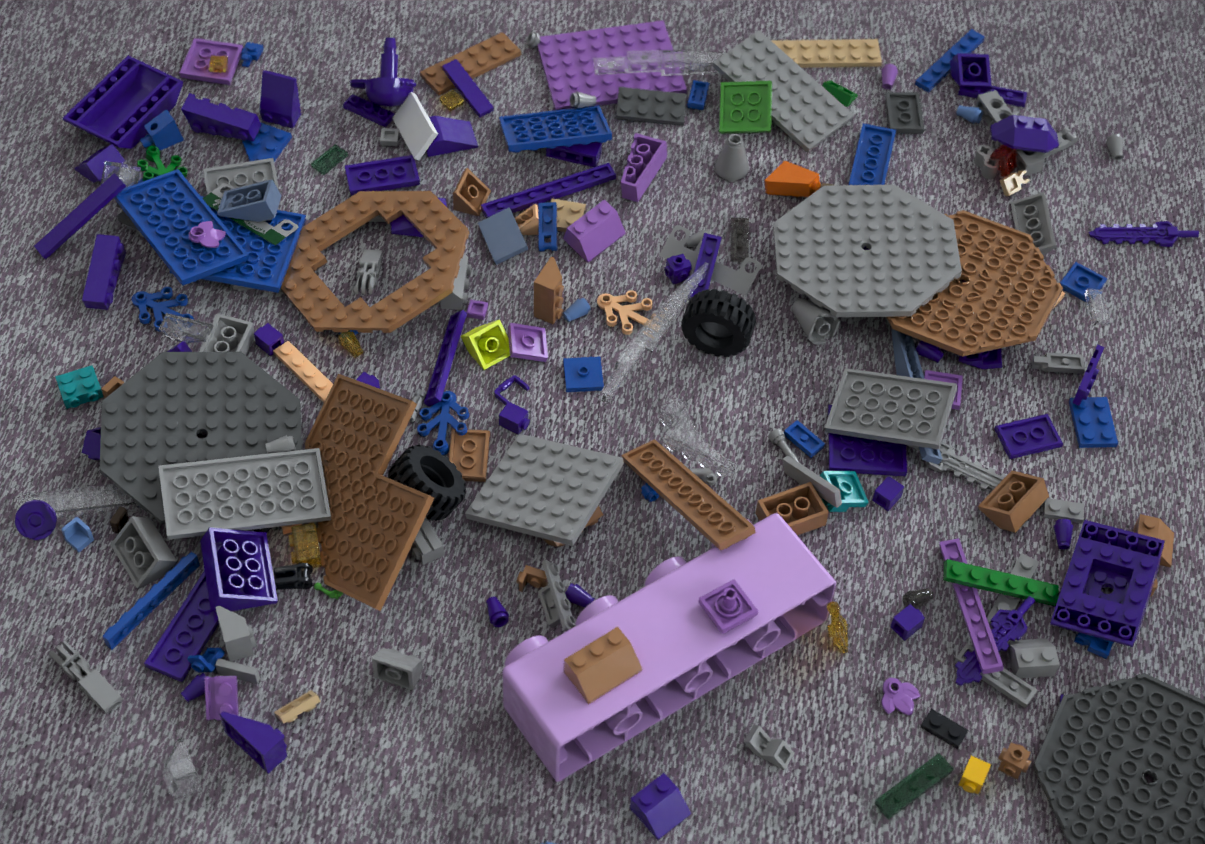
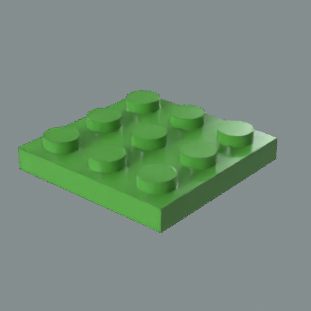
(745, 107)

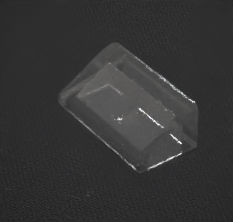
(1097, 307)

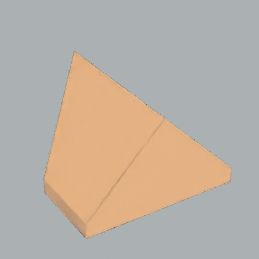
(529, 221)

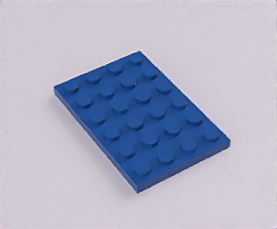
(555, 128)

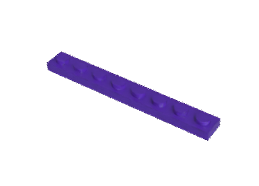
(553, 189)

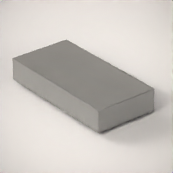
(243, 672)

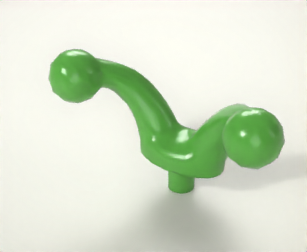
(332, 594)

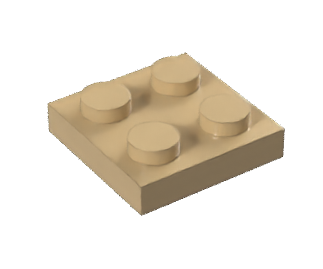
(568, 213)

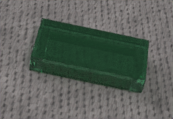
(329, 159)

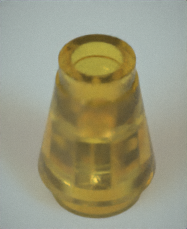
(350, 343)

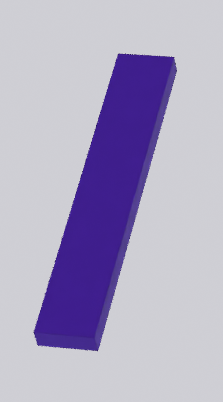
(80, 216)
(445, 358)

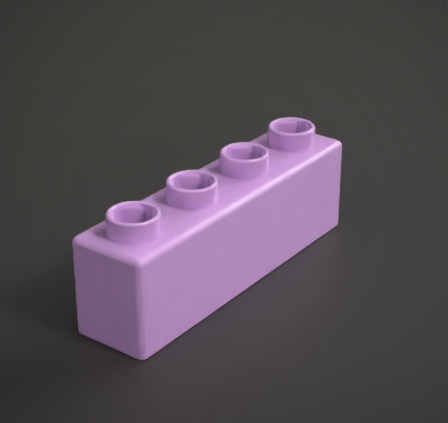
(673, 641)

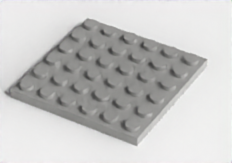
(545, 489)

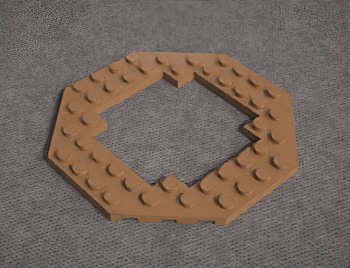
(425, 213)

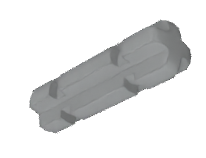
(418, 398)

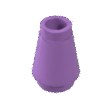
(889, 75)

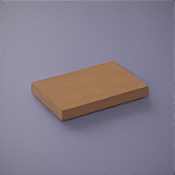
(470, 454)

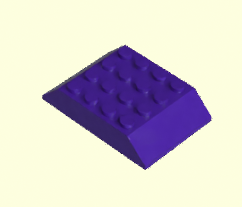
(125, 103)

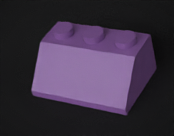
(595, 231)

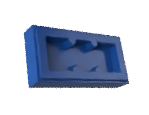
(698, 95)

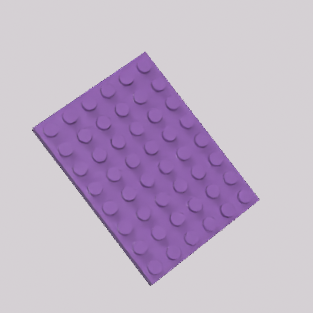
(570, 67)

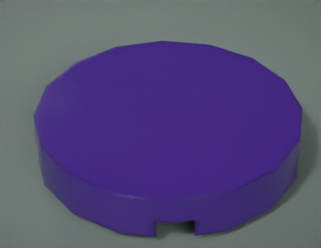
(35, 519)

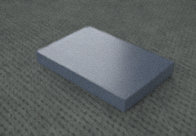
(503, 236)

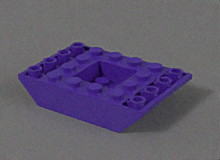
(1113, 560)

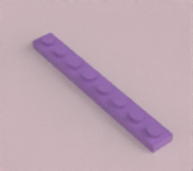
(973, 614)

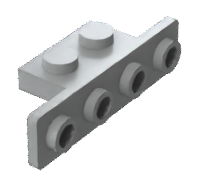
(554, 600)

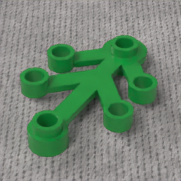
(153, 155)

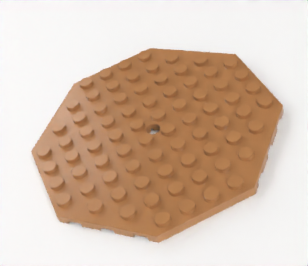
(1004, 293)

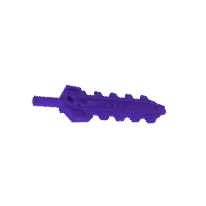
(1161, 233)
(1006, 626)

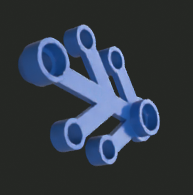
(158, 307)
(443, 419)

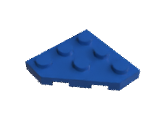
(267, 143)

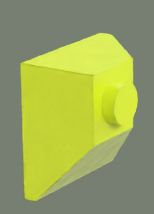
(487, 344)

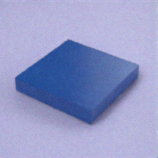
(1080, 279)

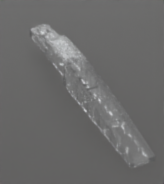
(666, 61)
(652, 332)

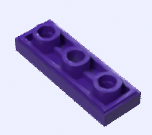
(368, 110)

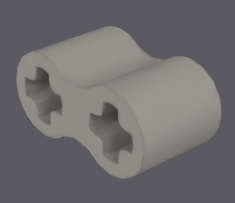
(982, 159)

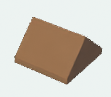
(470, 194)

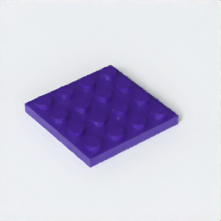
(866, 455)

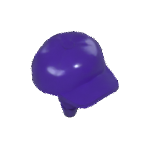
(387, 88)

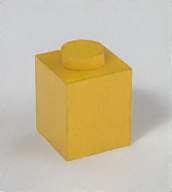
(974, 775)

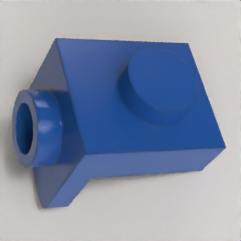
(207, 661)

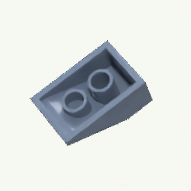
(251, 202)

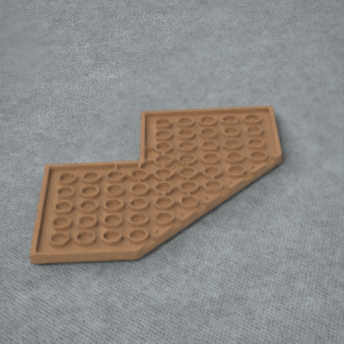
(370, 514)

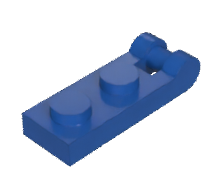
(548, 226)

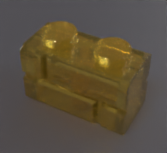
(305, 545)

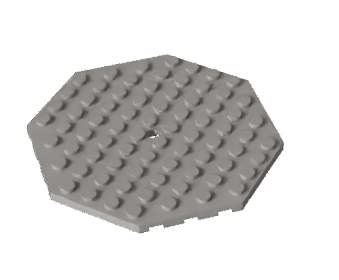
(824, 256)

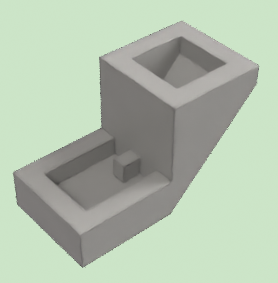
(772, 750)

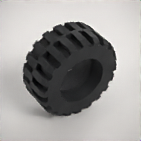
(718, 323)
(433, 475)

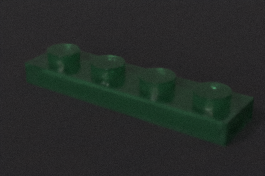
(913, 786)

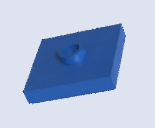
(583, 374)

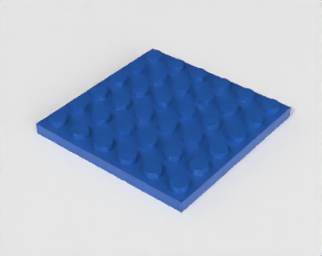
(266, 261)

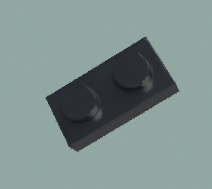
(944, 728)

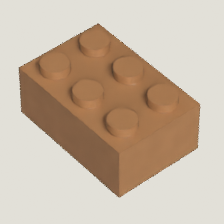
(797, 506)

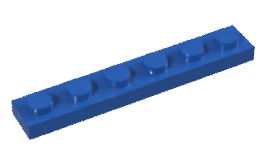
(941, 67)
(151, 600)

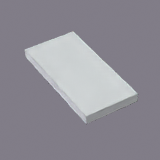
(415, 126)

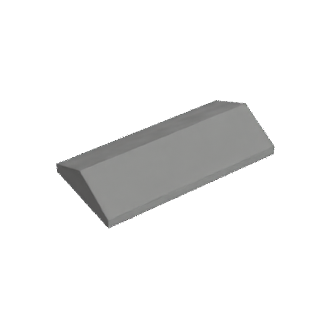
(1033, 217)

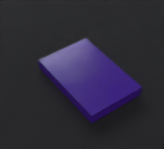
(1028, 436)

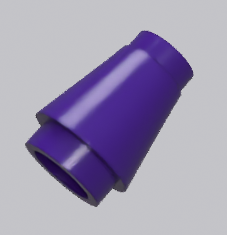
(929, 351)
(1063, 532)
(578, 595)
(497, 613)
(195, 688)

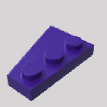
(1089, 377)

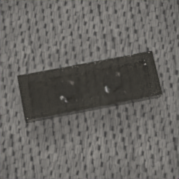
(739, 239)

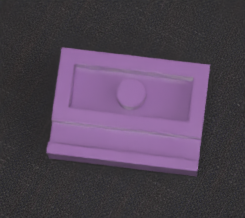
(221, 696)

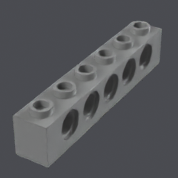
(996, 110)

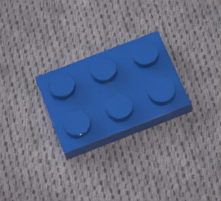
(1093, 423)

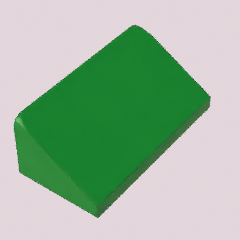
(841, 93)

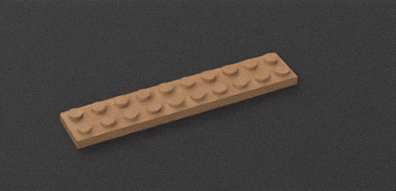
(689, 495)

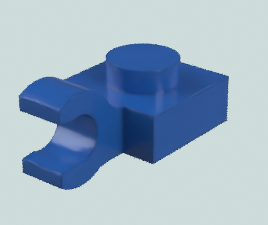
(251, 52)
(1095, 645)

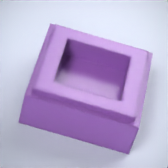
(477, 309)

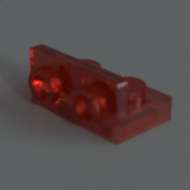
(1006, 159)

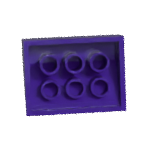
(238, 569)

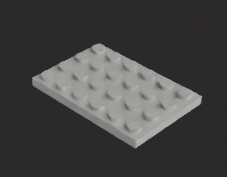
(891, 408)

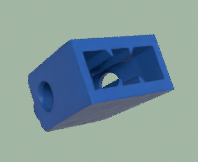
(162, 132)

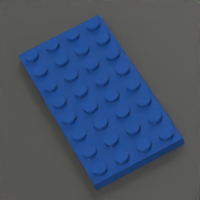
(165, 213)

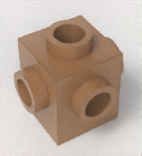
(1014, 760)

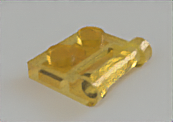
(838, 628)

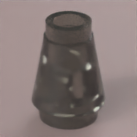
(917, 597)

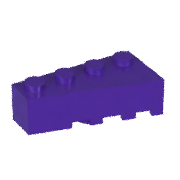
(220, 119)
(103, 271)

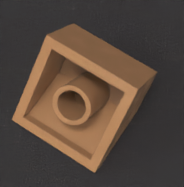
(1157, 529)

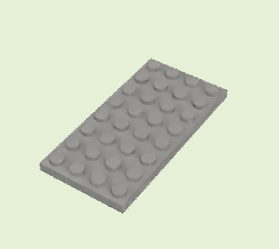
(798, 101)
(244, 493)

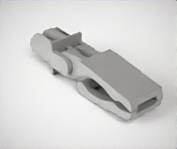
(370, 270)
(92, 684)

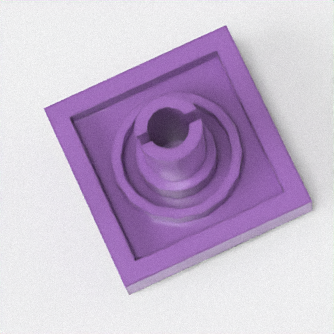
(728, 606)

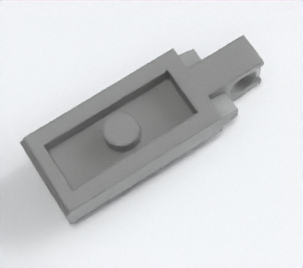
(1059, 363)

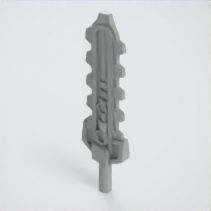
(962, 467)

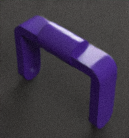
(504, 385)

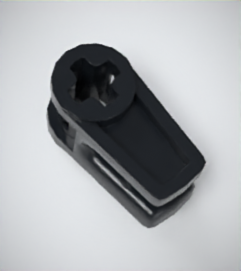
(293, 576)

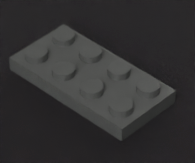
(651, 106)

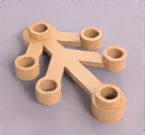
(624, 311)

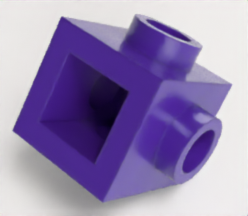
(677, 268)

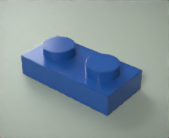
(804, 439)

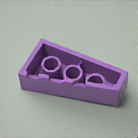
(642, 165)

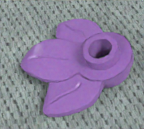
(206, 235)
(900, 699)

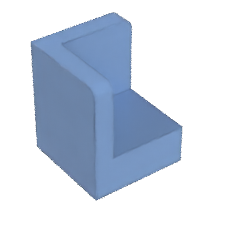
(77, 534)

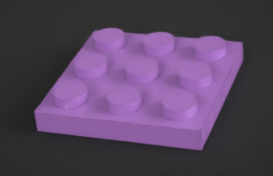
(198, 59)

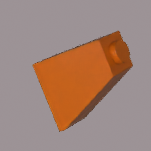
(792, 181)

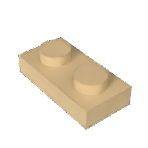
(302, 704)

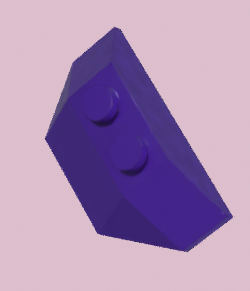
(1025, 133)

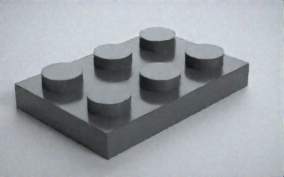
(904, 112)

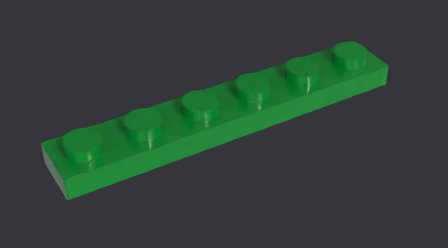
(1000, 582)

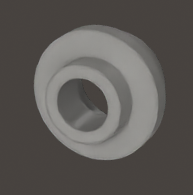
(533, 39)

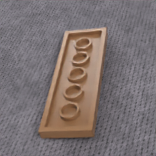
(474, 60)

